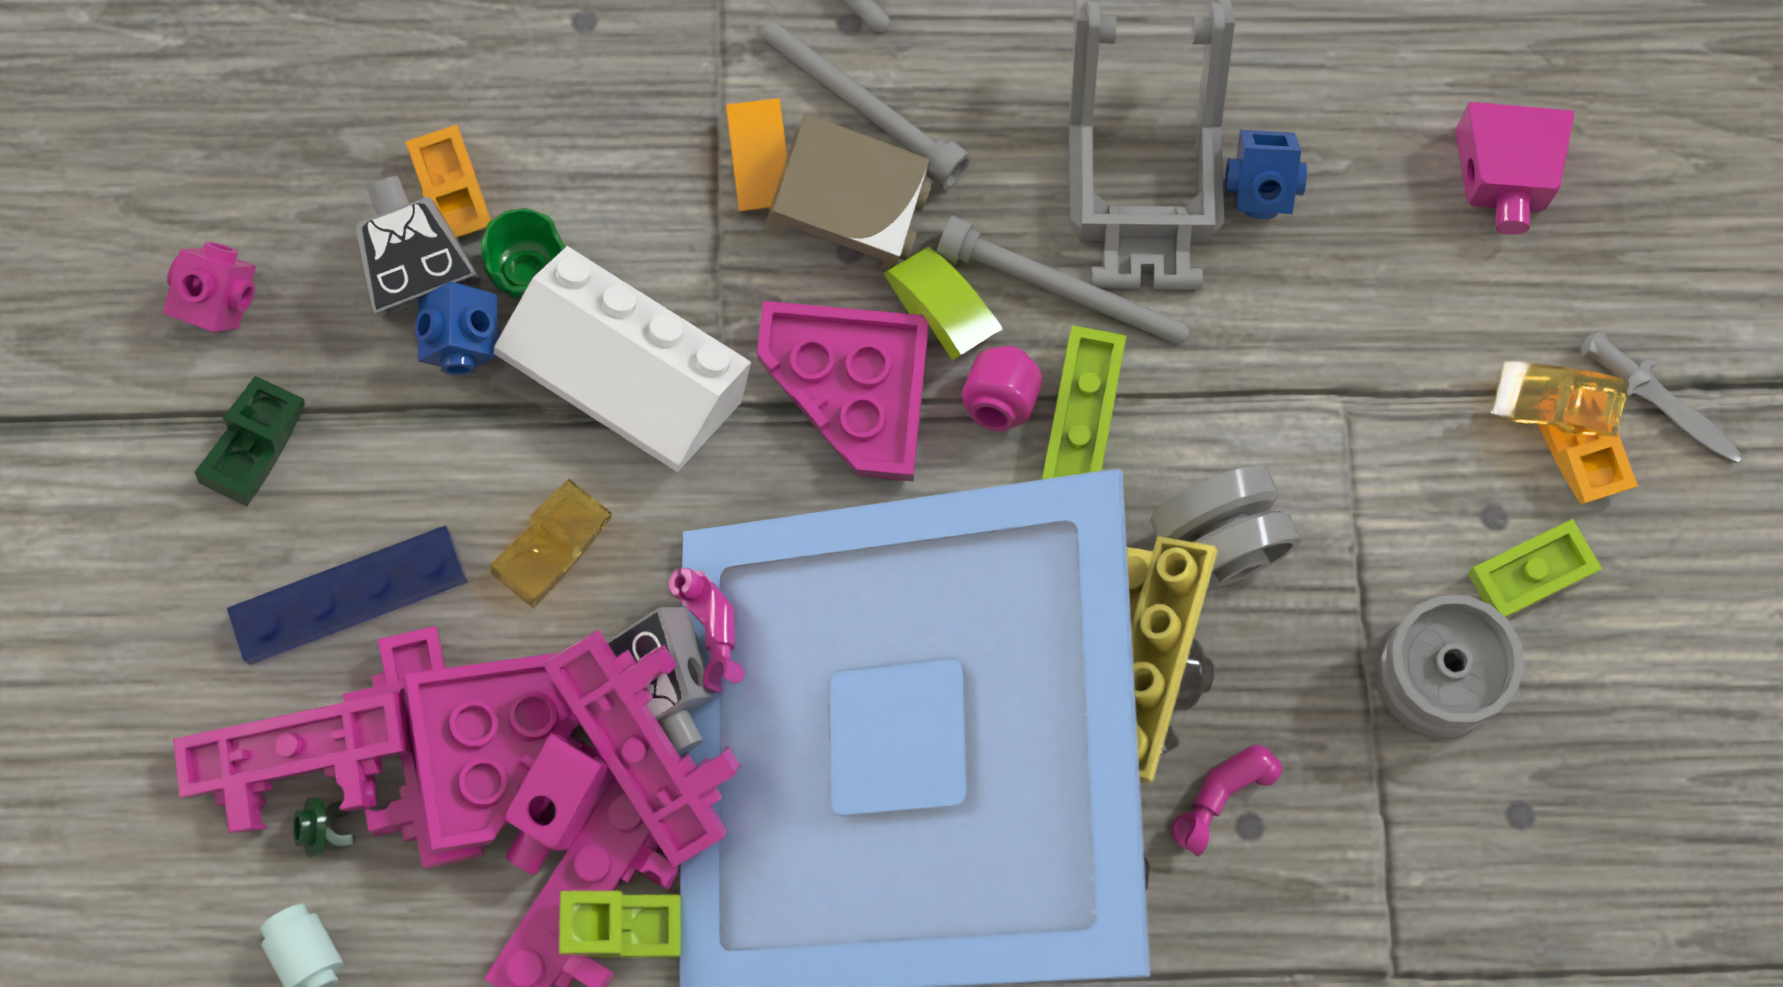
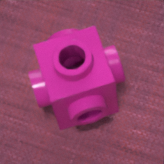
(209, 287)

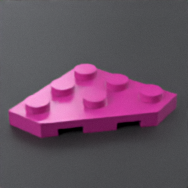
(852, 378)
(476, 742)

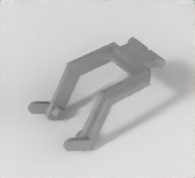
(1148, 236)

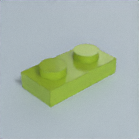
(1535, 569)

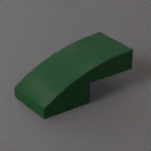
(253, 442)

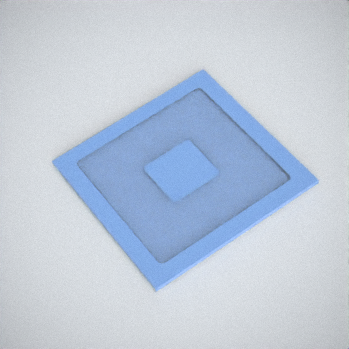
(923, 746)

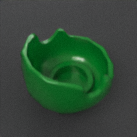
(517, 248)

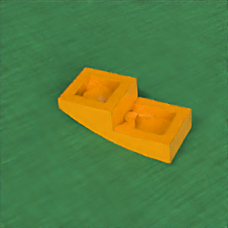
(757, 151)
(450, 179)
(1590, 463)

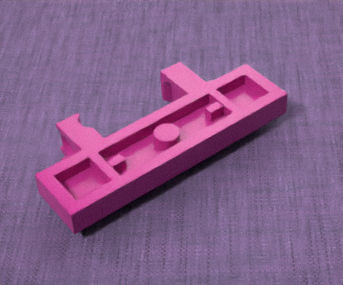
(402, 655)
(611, 706)
(335, 738)
(603, 855)

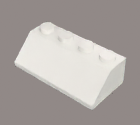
(623, 358)

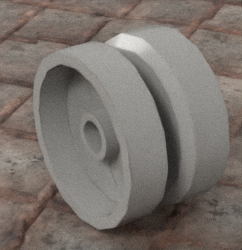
(1233, 517)
(1455, 635)

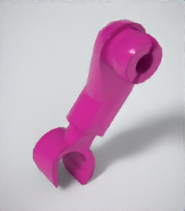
(717, 617)
(1220, 782)

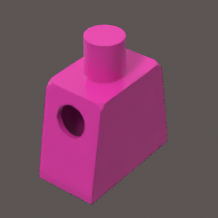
(1513, 159)
(571, 778)

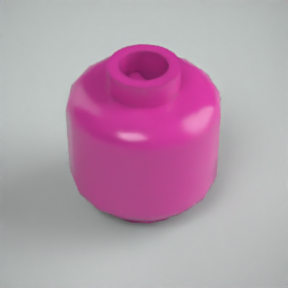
(1002, 388)

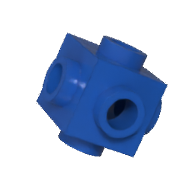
(1266, 173)
(457, 328)

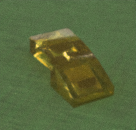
(1561, 397)
(551, 544)

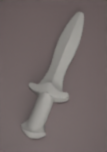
(1647, 386)

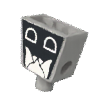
(408, 249)
(683, 687)

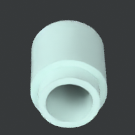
(300, 949)

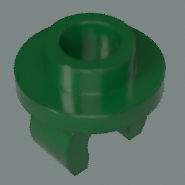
(314, 830)

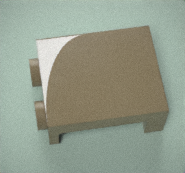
(850, 191)

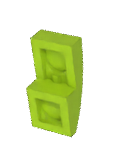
(945, 299)
(619, 925)

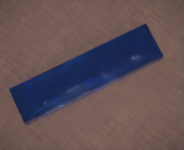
(346, 595)

